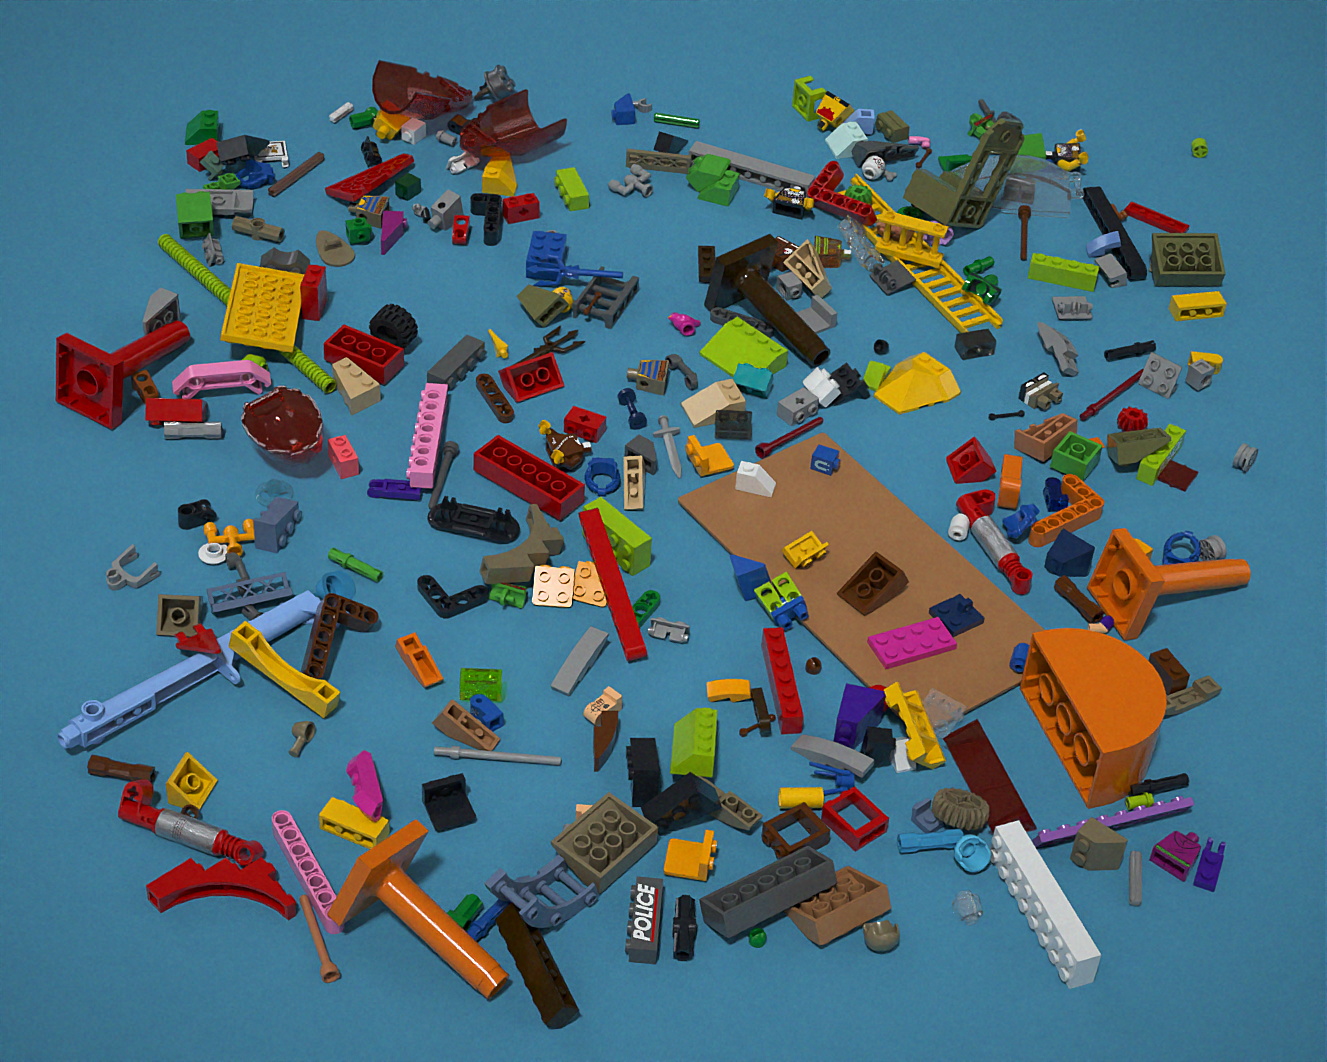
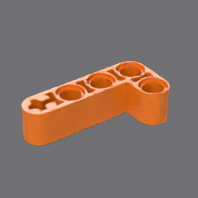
(1010, 481)

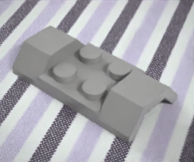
(229, 201)

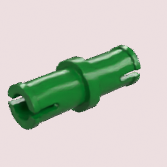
(978, 265)

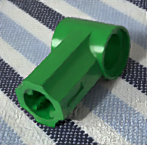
(364, 118)
(466, 911)

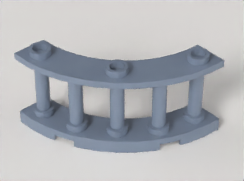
(536, 912)

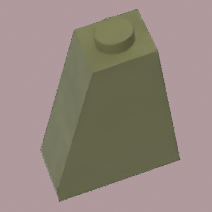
(541, 303)

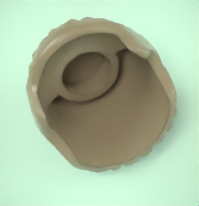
(881, 935)

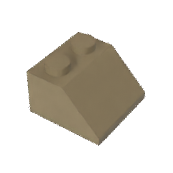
(178, 614)
(1098, 847)

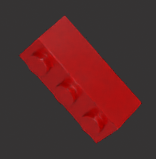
(531, 377)
(175, 410)

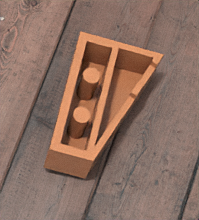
(1042, 439)

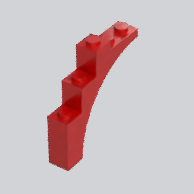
(192, 882)

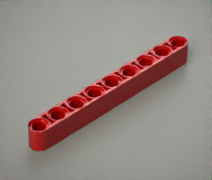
(612, 584)

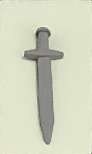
(667, 433)

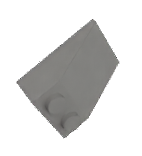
(161, 310)

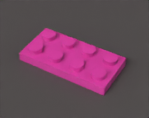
(912, 643)

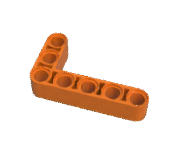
(1084, 509)

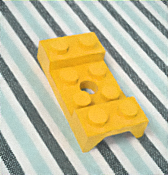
(923, 745)

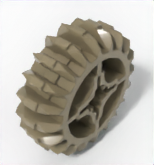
(960, 808)

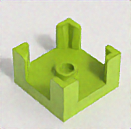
(804, 98)

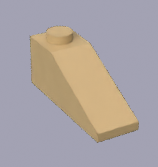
(634, 483)

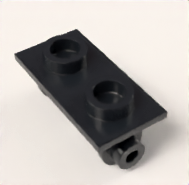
(370, 152)

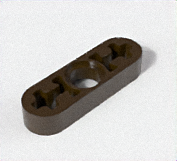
(760, 710)

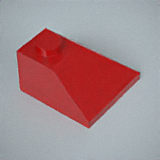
(970, 463)

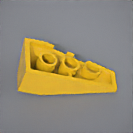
(499, 177)

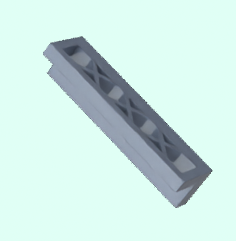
(255, 598)

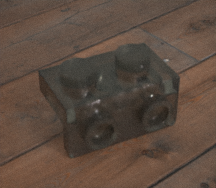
(733, 424)

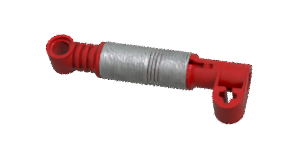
(977, 508)
(186, 829)

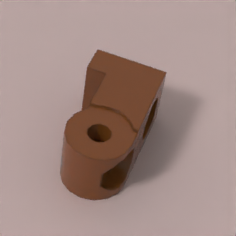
(144, 388)

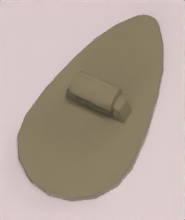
(333, 249)

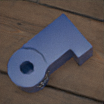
(486, 712)

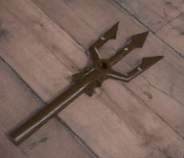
(552, 346)

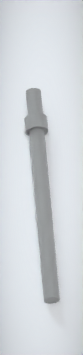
(455, 752)

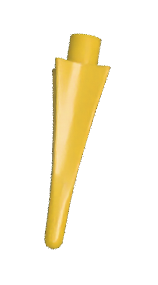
(499, 346)

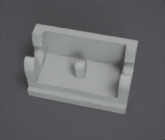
(1112, 270)

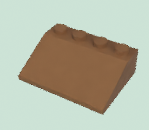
(841, 907)

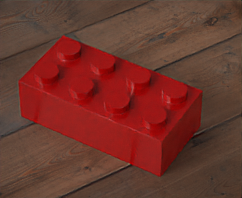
(371, 354)

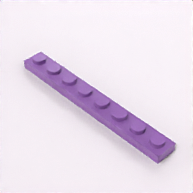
(1120, 819)

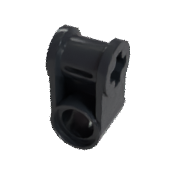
(194, 514)

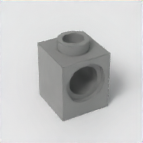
(789, 286)
(1199, 374)

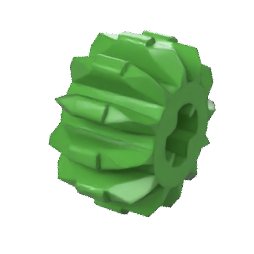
(859, 193)

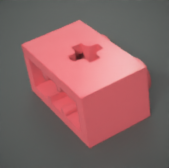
(343, 457)

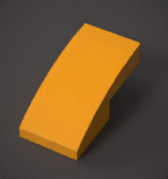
(728, 688)

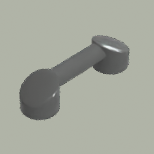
(676, 361)
(233, 560)

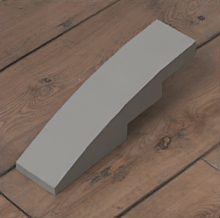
(579, 661)
(832, 754)

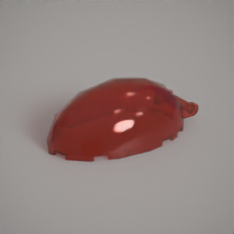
(285, 425)

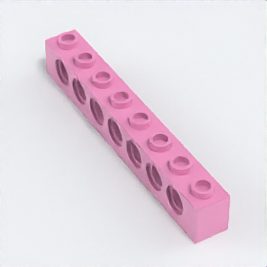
(427, 435)

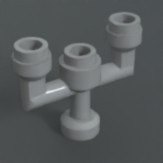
(632, 181)

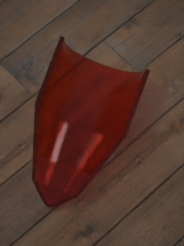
(416, 95)
(508, 130)

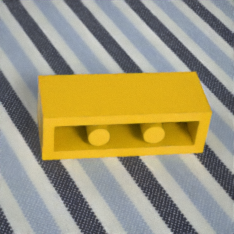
(1197, 306)
(351, 824)

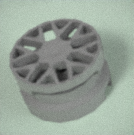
(1245, 457)
(1212, 548)

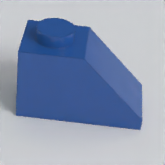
(624, 111)

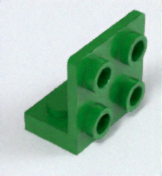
(951, 162)

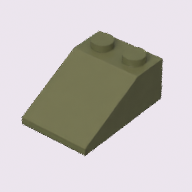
(1135, 445)

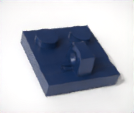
(957, 614)

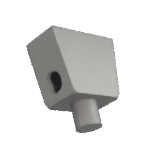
(445, 209)

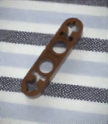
(508, 415)

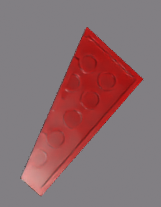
(365, 181)

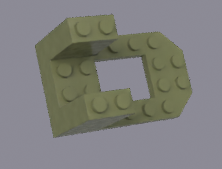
(957, 199)

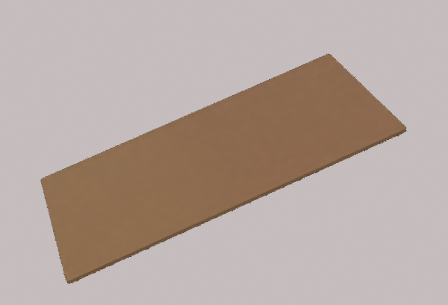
(856, 520)

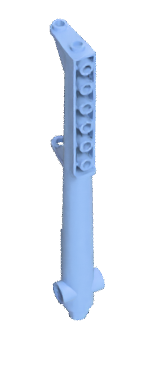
(106, 717)

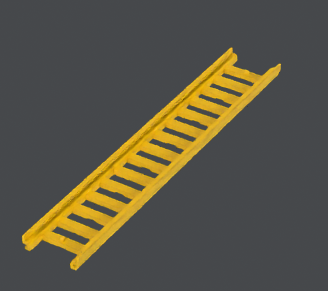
(949, 274)

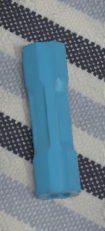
(913, 841)

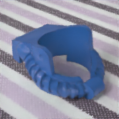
(257, 172)
(605, 466)
(1020, 520)
(1170, 558)

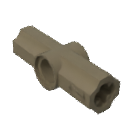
(258, 229)

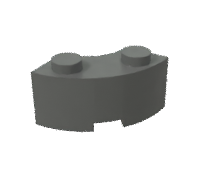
(285, 261)

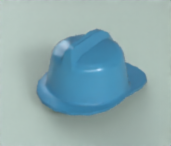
(337, 583)

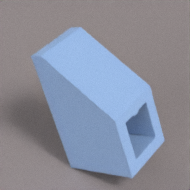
(864, 118)

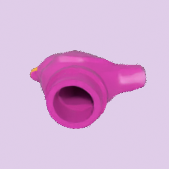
(684, 323)

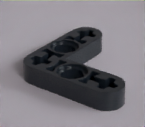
(475, 596)

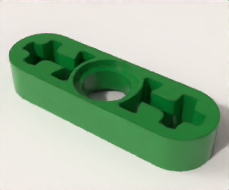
(642, 603)

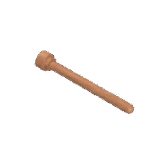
(329, 971)

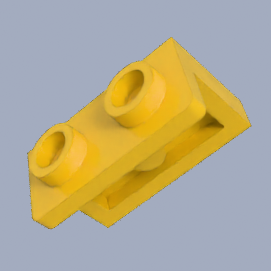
(804, 549)

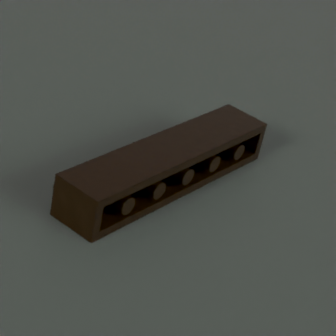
(537, 968)

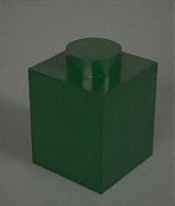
(408, 186)

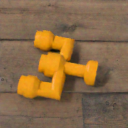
(230, 535)

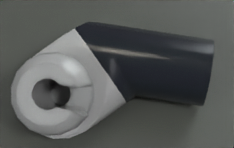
(422, 211)

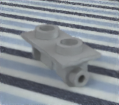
(212, 250)
(678, 631)

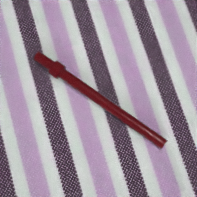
(1094, 408)

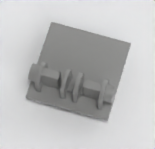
(1072, 307)
(1160, 375)

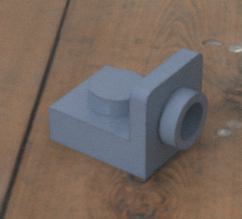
(924, 817)

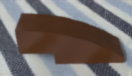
(604, 738)

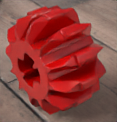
(1132, 419)

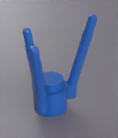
(843, 778)

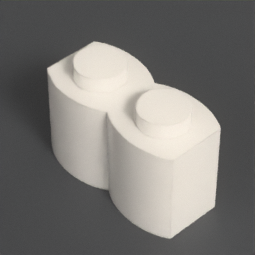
(822, 386)

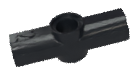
(684, 928)

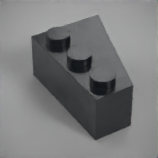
(642, 770)
(681, 803)

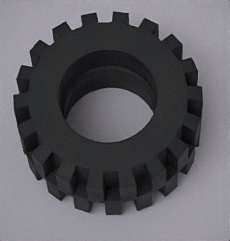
(394, 325)

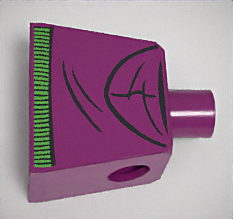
(1177, 854)

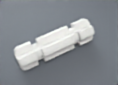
(341, 112)

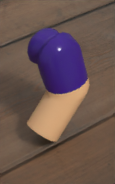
(1103, 626)

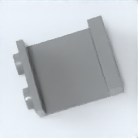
(819, 315)

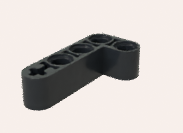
(491, 207)

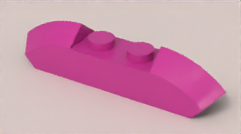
(366, 789)

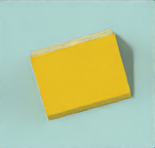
(189, 783)

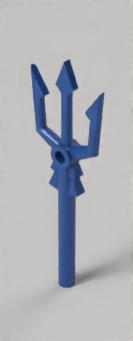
(568, 271)

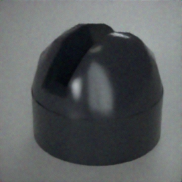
(881, 346)

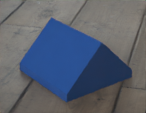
(749, 575)

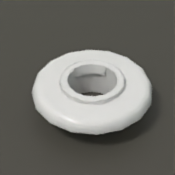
(213, 558)

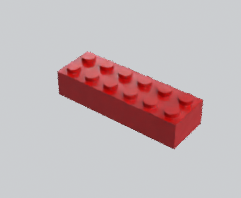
(529, 477)

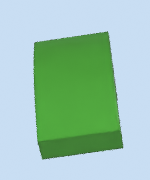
(228, 181)

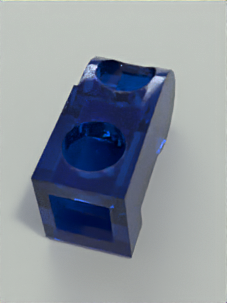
(1053, 495)

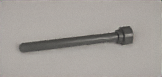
(450, 450)

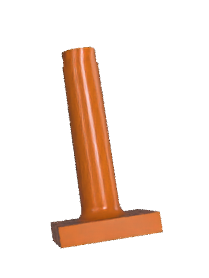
(1129, 583)
(382, 876)

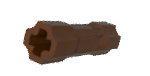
(1069, 590)
(105, 766)

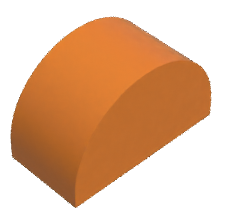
(1096, 708)

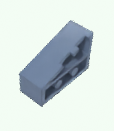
(275, 524)

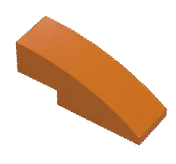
(418, 660)

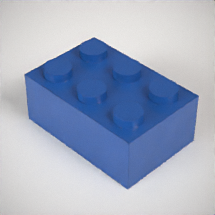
(548, 244)

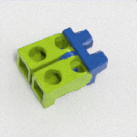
(786, 606)

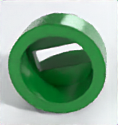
(757, 938)

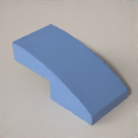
(1098, 245)

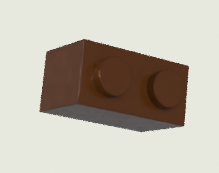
(1170, 671)

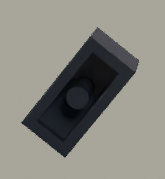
(878, 743)

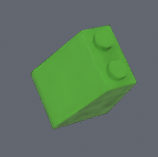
(194, 214)

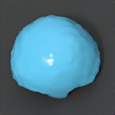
(972, 853)

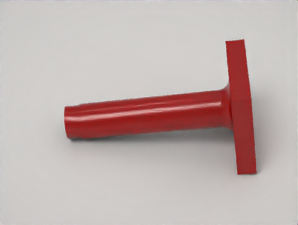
(93, 379)

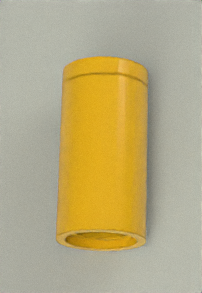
(793, 796)

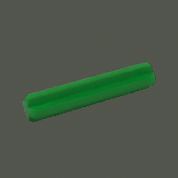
(676, 120)

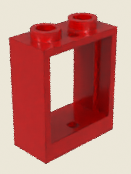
(864, 835)

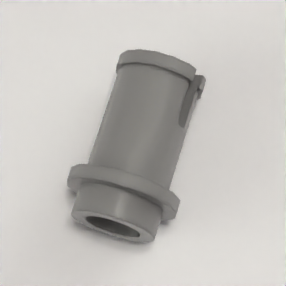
(442, 136)

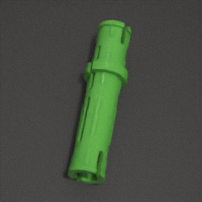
(348, 561)

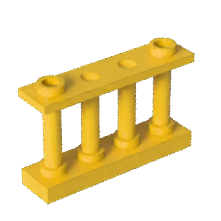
(906, 251)

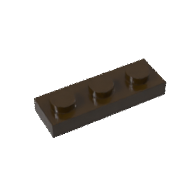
(706, 262)

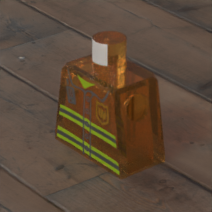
(830, 251)

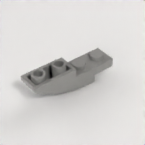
(1061, 347)

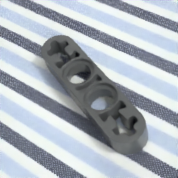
(722, 316)

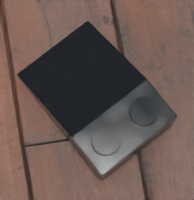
(240, 148)

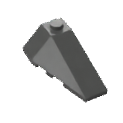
(884, 150)

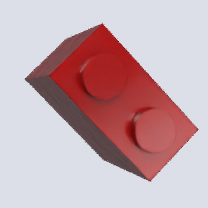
(313, 292)

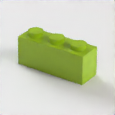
(571, 189)

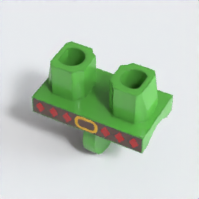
(979, 124)
(508, 594)

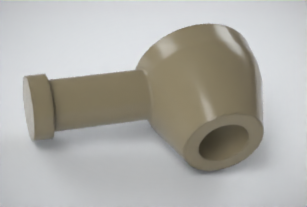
(304, 732)

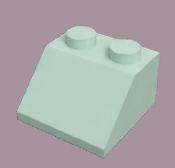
(844, 139)

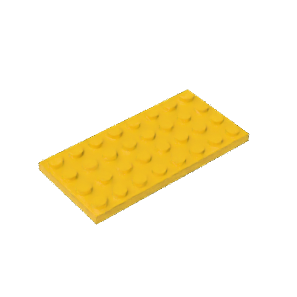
(263, 308)

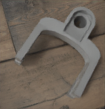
(119, 578)

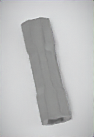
(177, 430)

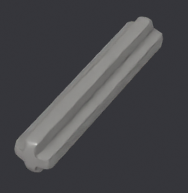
(1135, 878)

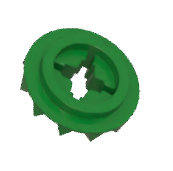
(912, 211)

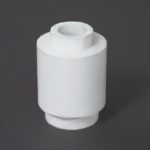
(959, 527)

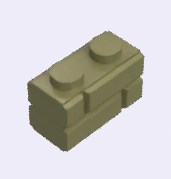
(892, 126)

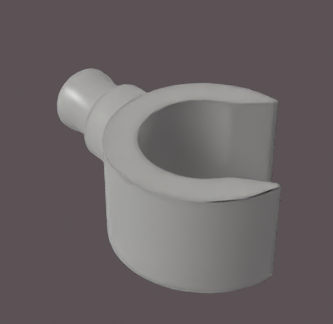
(641, 105)

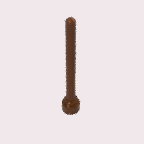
(1024, 213)

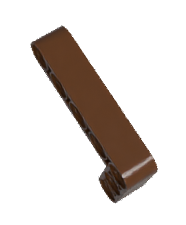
(332, 616)

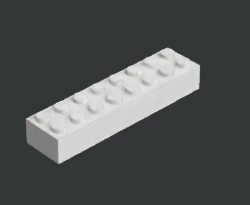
(1044, 905)

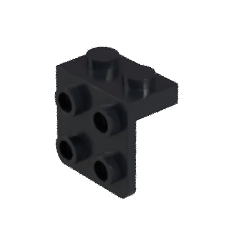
(849, 383)
(447, 802)

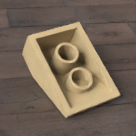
(718, 396)

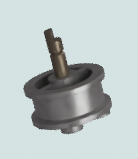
(498, 84)

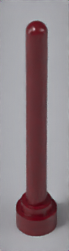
(764, 449)

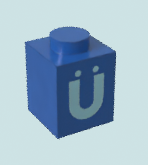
(825, 460)

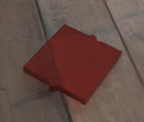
(1178, 475)

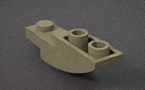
(734, 810)

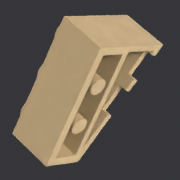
(808, 268)

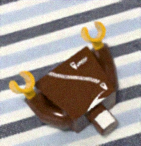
(563, 449)

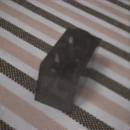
(975, 344)

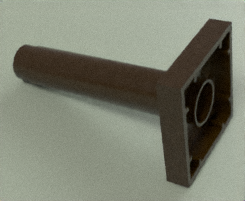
(743, 276)

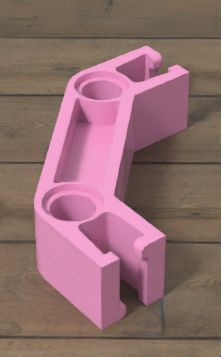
(221, 375)

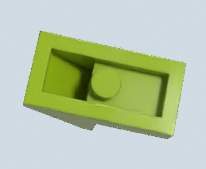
(876, 374)

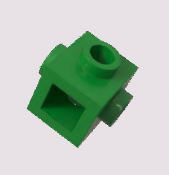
(358, 230)

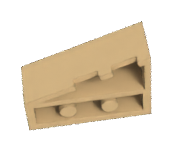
(355, 386)

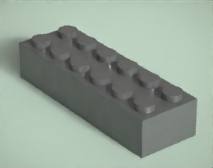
(768, 891)

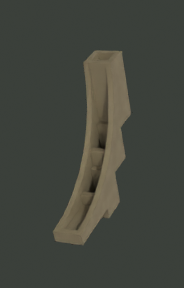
(520, 562)

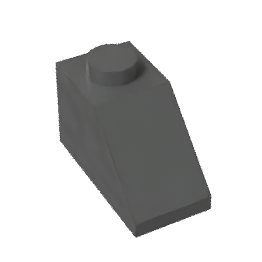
(642, 447)

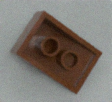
(873, 584)

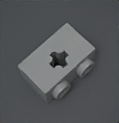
(797, 406)

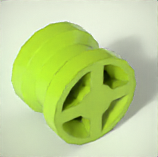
(1199, 147)

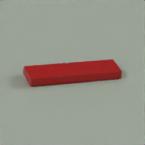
(1155, 218)

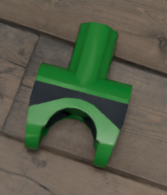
(984, 287)

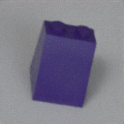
(858, 709)

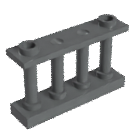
(615, 307)

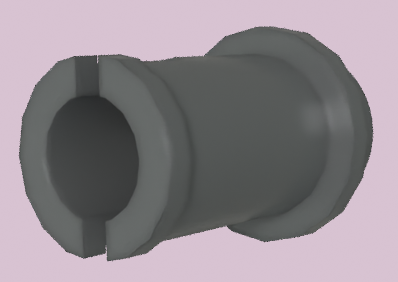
(252, 614)

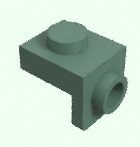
(212, 164)

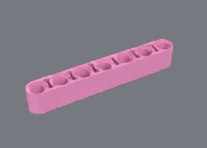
(305, 868)

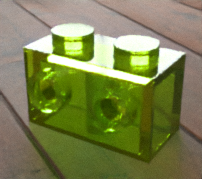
(481, 681)

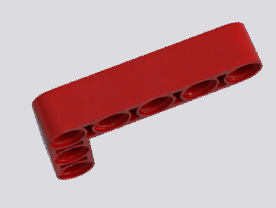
(825, 198)

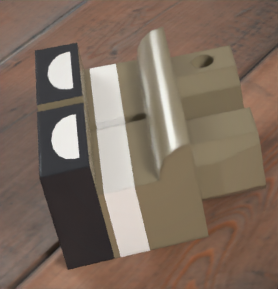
(1040, 392)

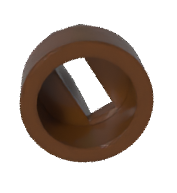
(811, 664)
(194, 809)

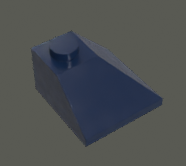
(1069, 556)

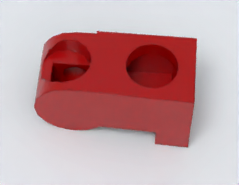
(460, 232)

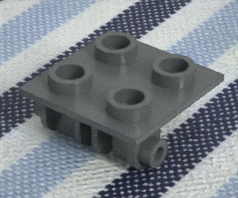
(891, 276)

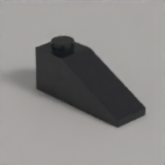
(668, 143)

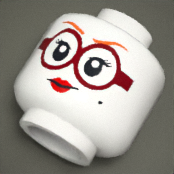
(873, 167)

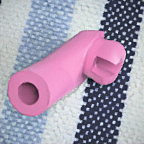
(925, 142)

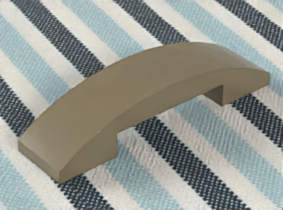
(1189, 698)

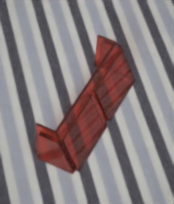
(987, 776)

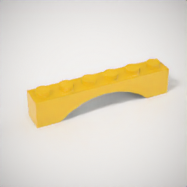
(254, 648)

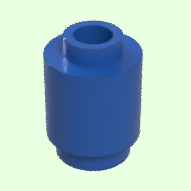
(1019, 657)

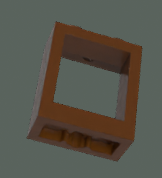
(809, 821)

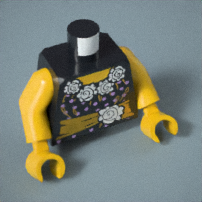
(1069, 155)
(789, 201)

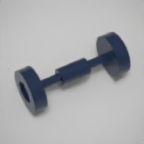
(637, 419)

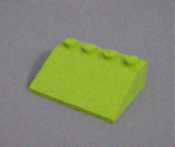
(743, 344)

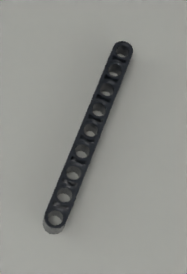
(1109, 222)

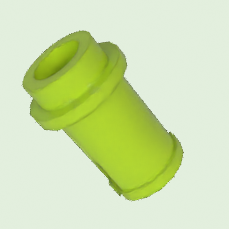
(1136, 801)

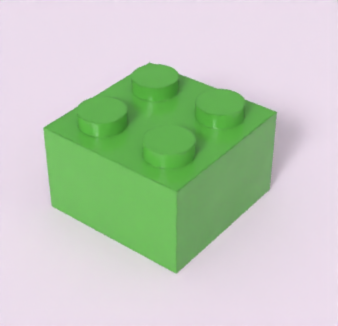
(1076, 455)

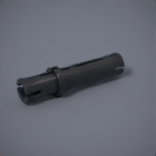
(1135, 349)
(1159, 785)

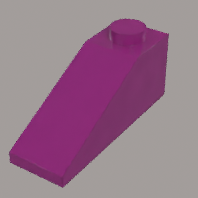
(392, 229)

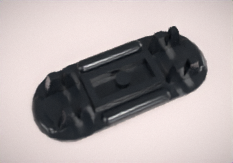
(474, 521)

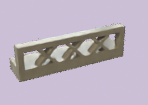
(658, 161)

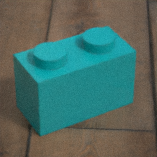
(753, 380)

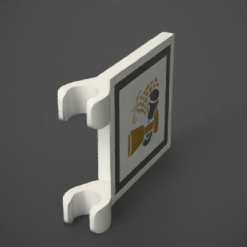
(274, 151)

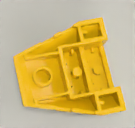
(917, 383)

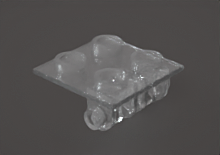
(943, 712)

